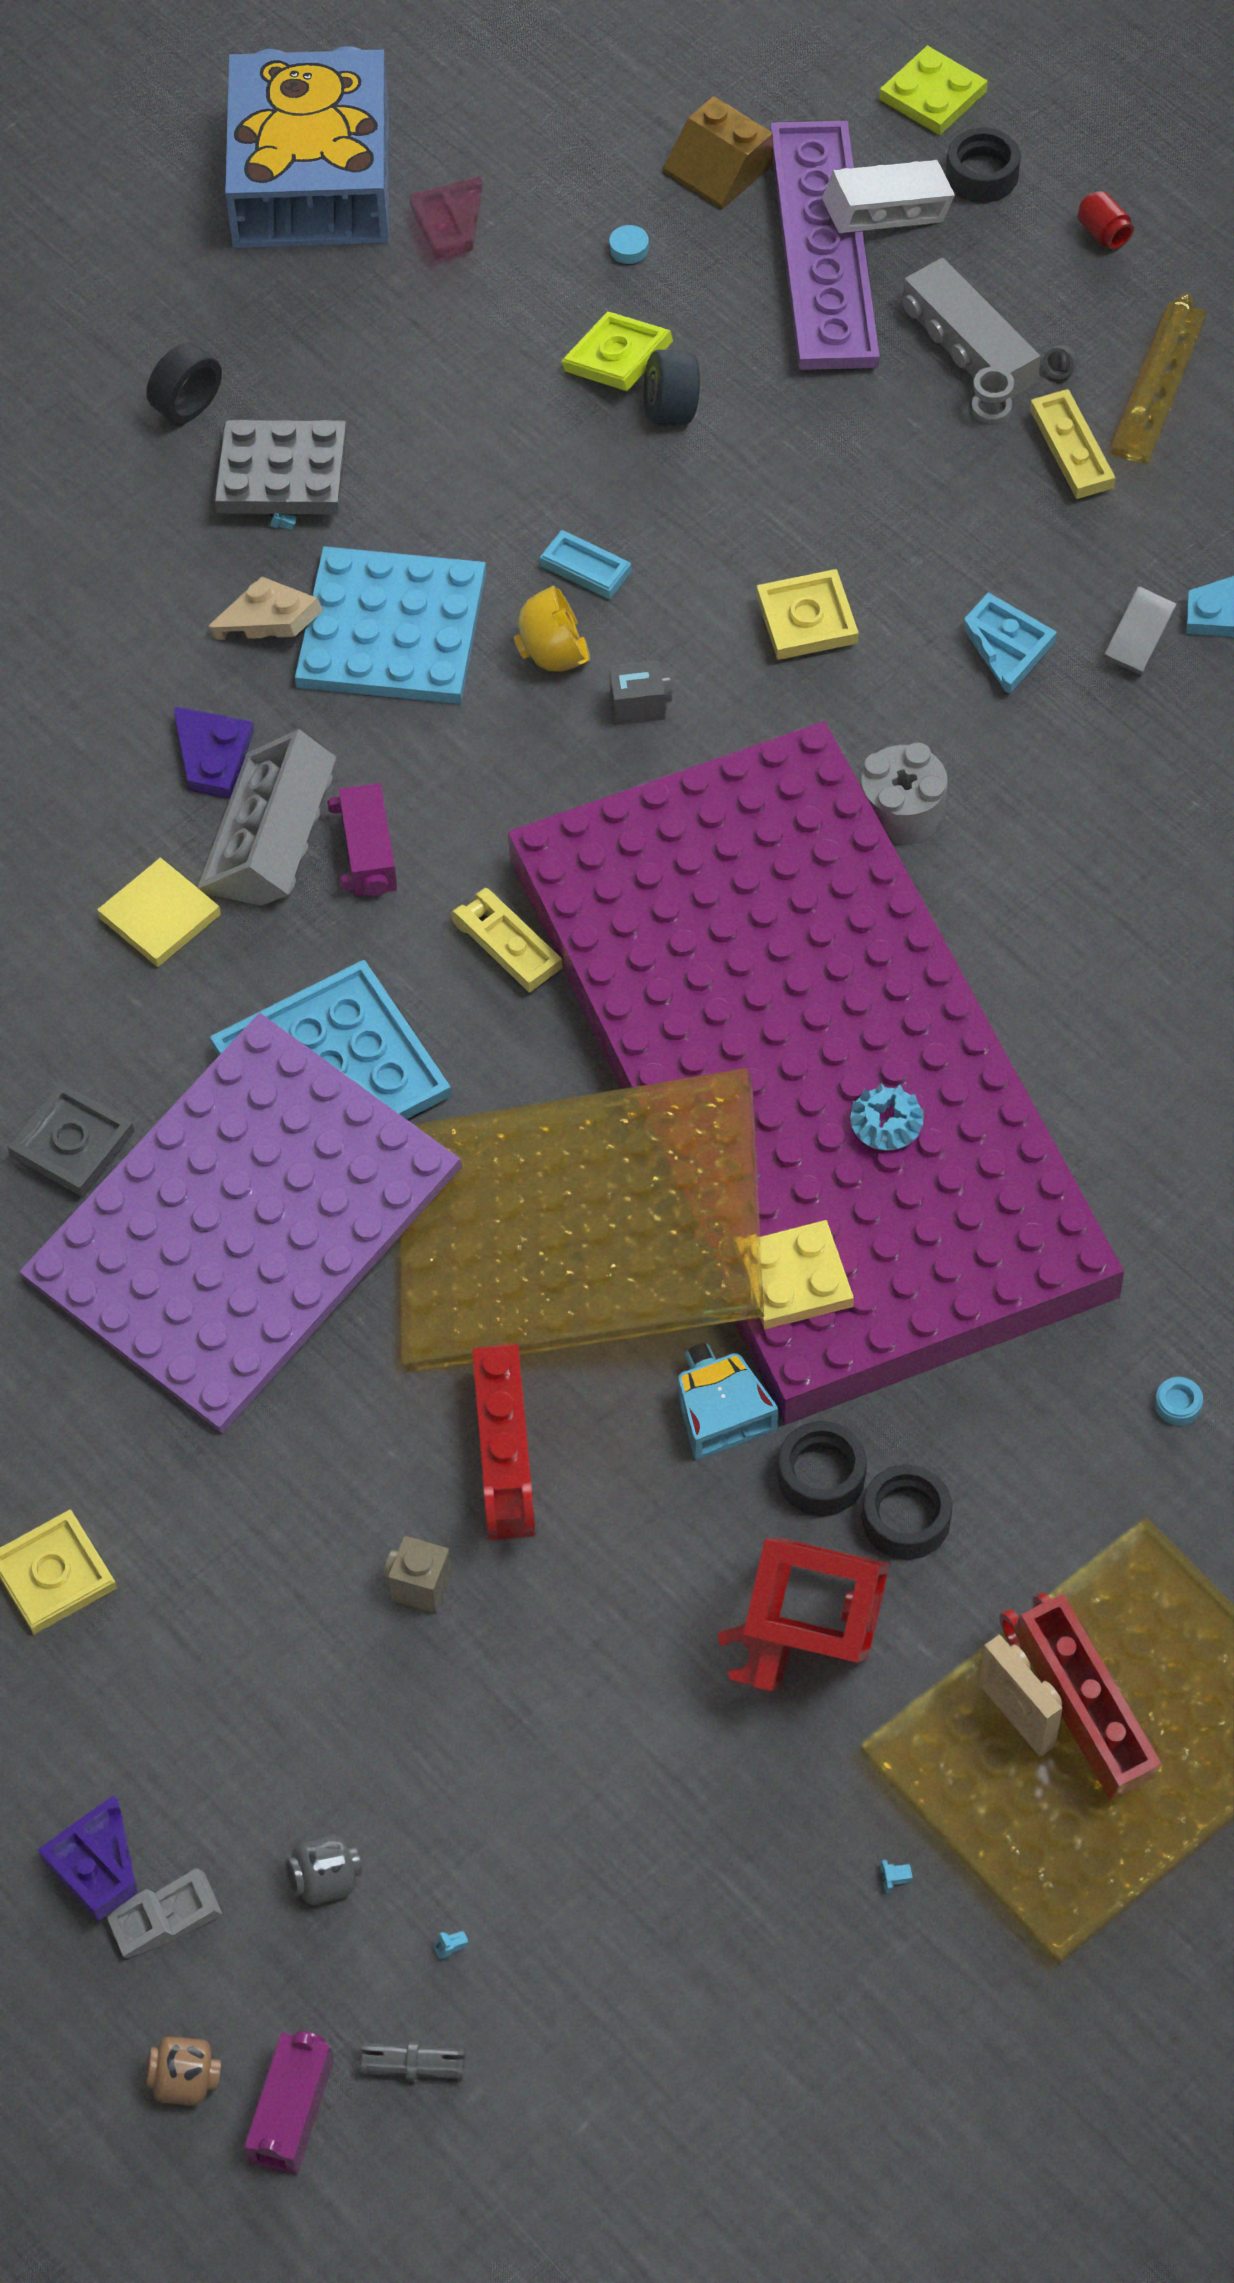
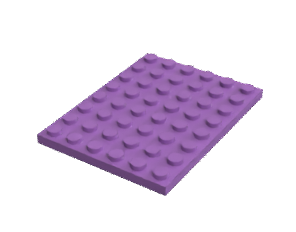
(241, 1221)

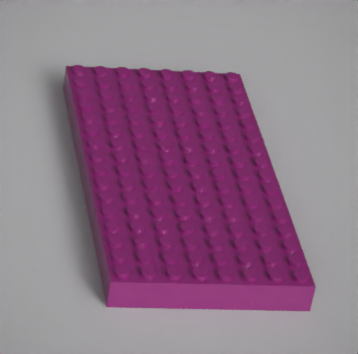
(779, 934)

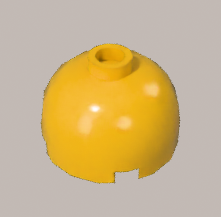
(550, 632)

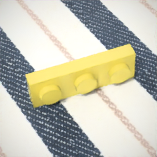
(1072, 444)

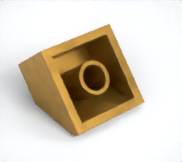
(719, 153)

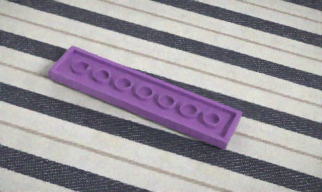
(823, 267)

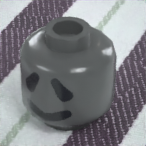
(323, 1869)

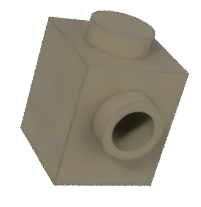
(418, 1574)

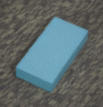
(585, 564)

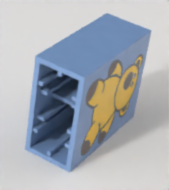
(308, 148)

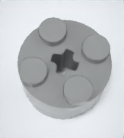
(906, 791)

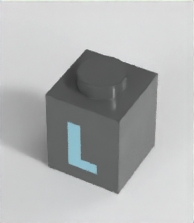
(638, 692)

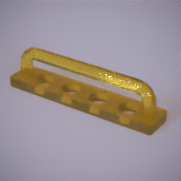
(1178, 319)

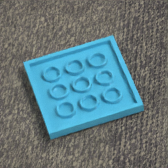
(392, 625)
(361, 1034)

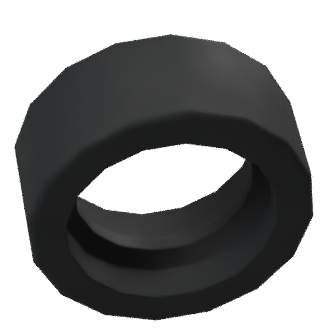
(982, 186)
(171, 372)
(829, 1436)
(912, 1479)

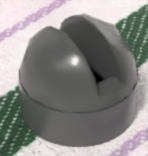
(1053, 361)

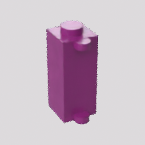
(366, 840)
(289, 2102)

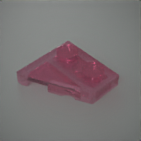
(449, 216)

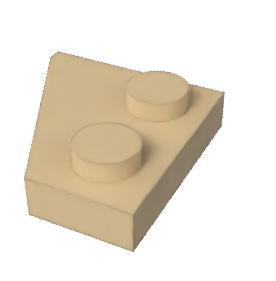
(266, 611)

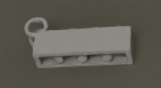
(972, 335)

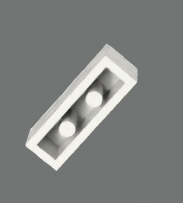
(888, 196)

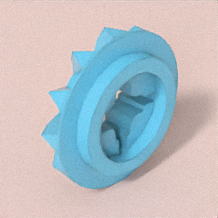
(897, 1131)

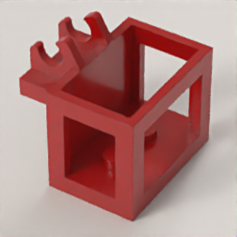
(772, 1636)

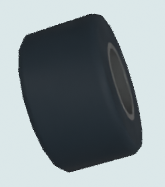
(671, 387)

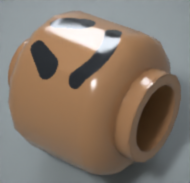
(182, 2071)

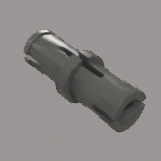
(413, 2061)

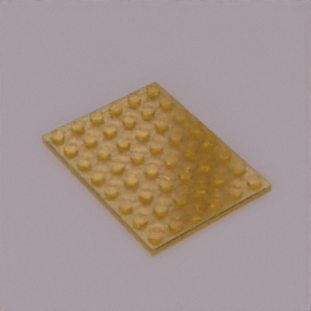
(587, 1222)
(1043, 1824)

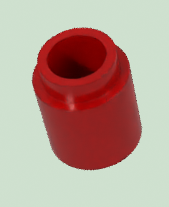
(1105, 220)

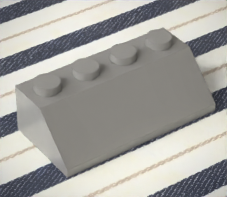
(268, 820)

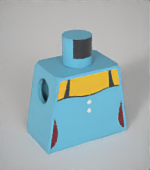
(722, 1402)

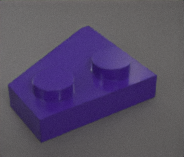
(212, 749)
(94, 1859)

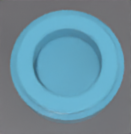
(629, 244)
(1178, 1401)

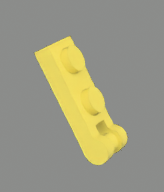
(507, 939)

